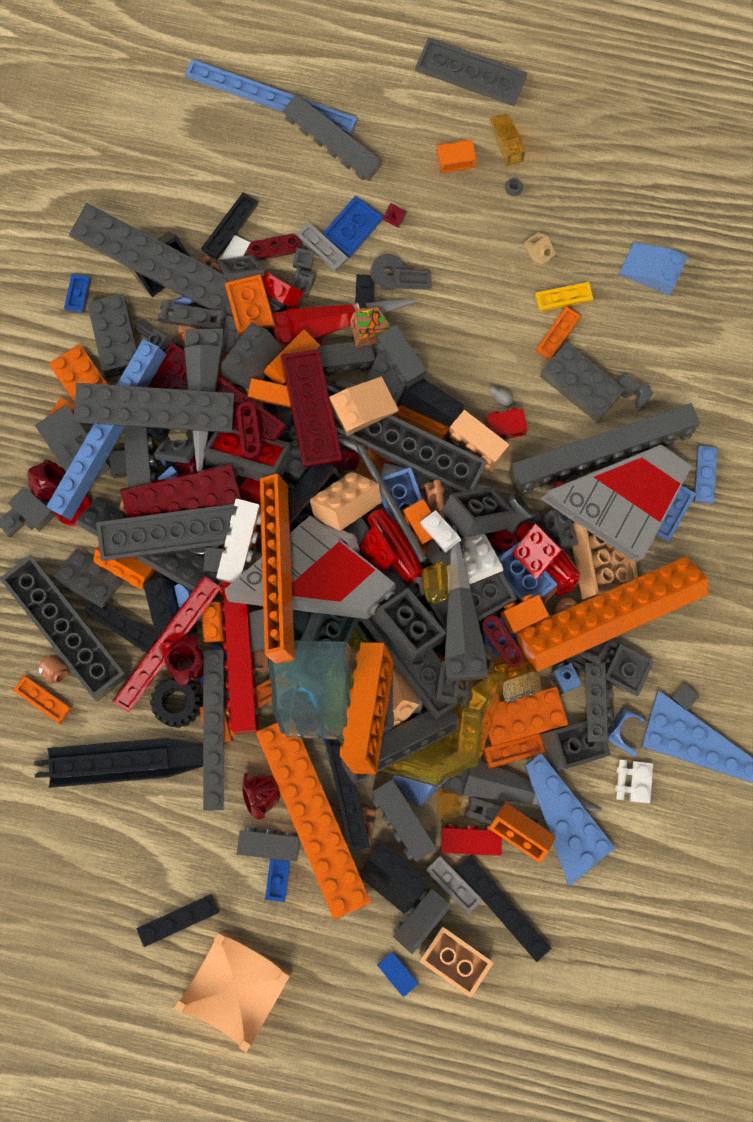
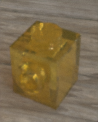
(448, 806)

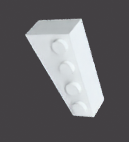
(239, 541)

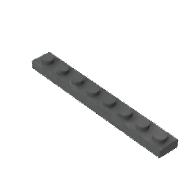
(213, 731)

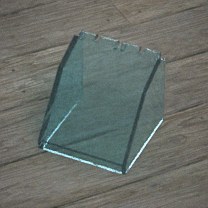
(313, 689)

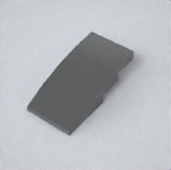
(624, 668)

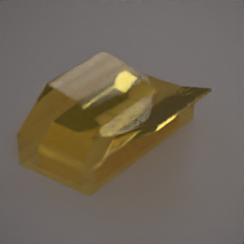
(435, 582)

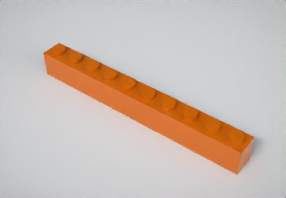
(276, 569)

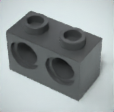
(559, 529)

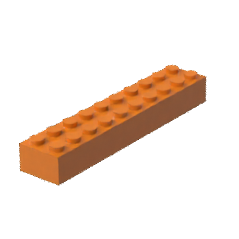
(612, 613)
(314, 822)

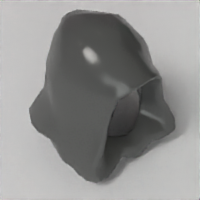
(522, 513)

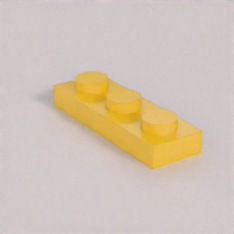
(564, 296)

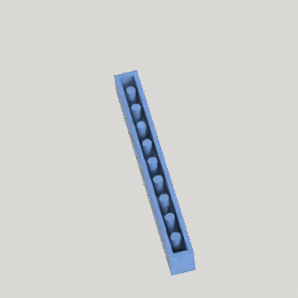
(102, 437)

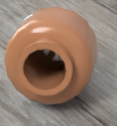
(53, 669)

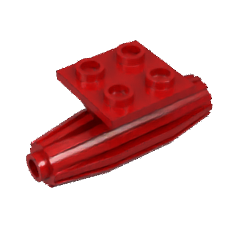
(389, 546)
(541, 554)

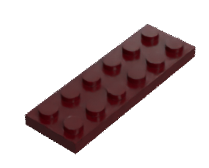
(311, 408)
(183, 492)

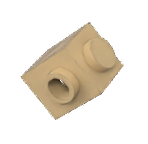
(540, 248)

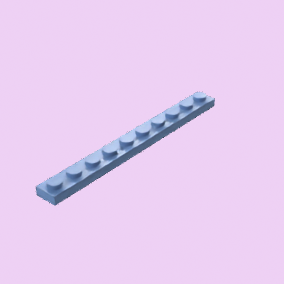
(259, 93)

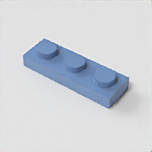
(705, 474)
(675, 514)

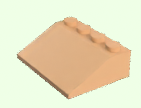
(600, 564)

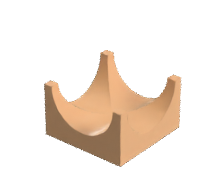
(234, 989)

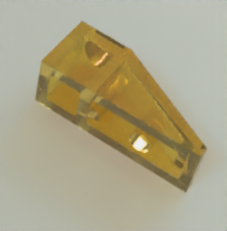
(508, 140)

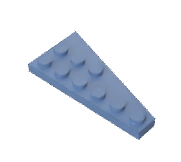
(685, 737)
(578, 837)

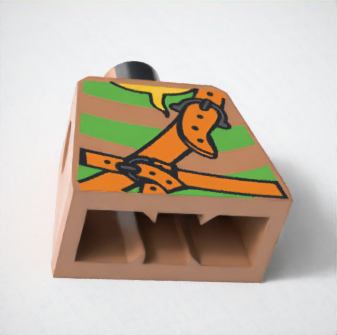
(367, 324)

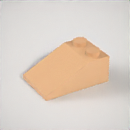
(363, 405)

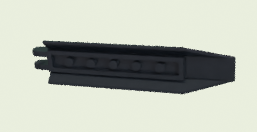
(120, 761)

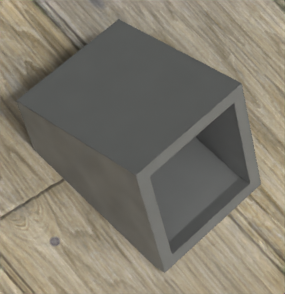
(256, 622)

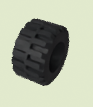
(175, 719)

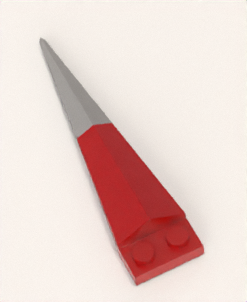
(321, 320)

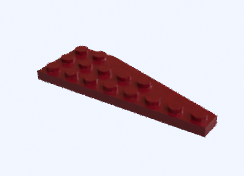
(173, 375)

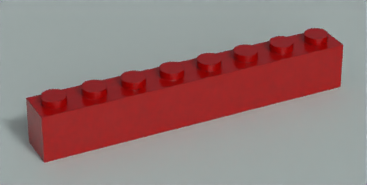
(240, 666)

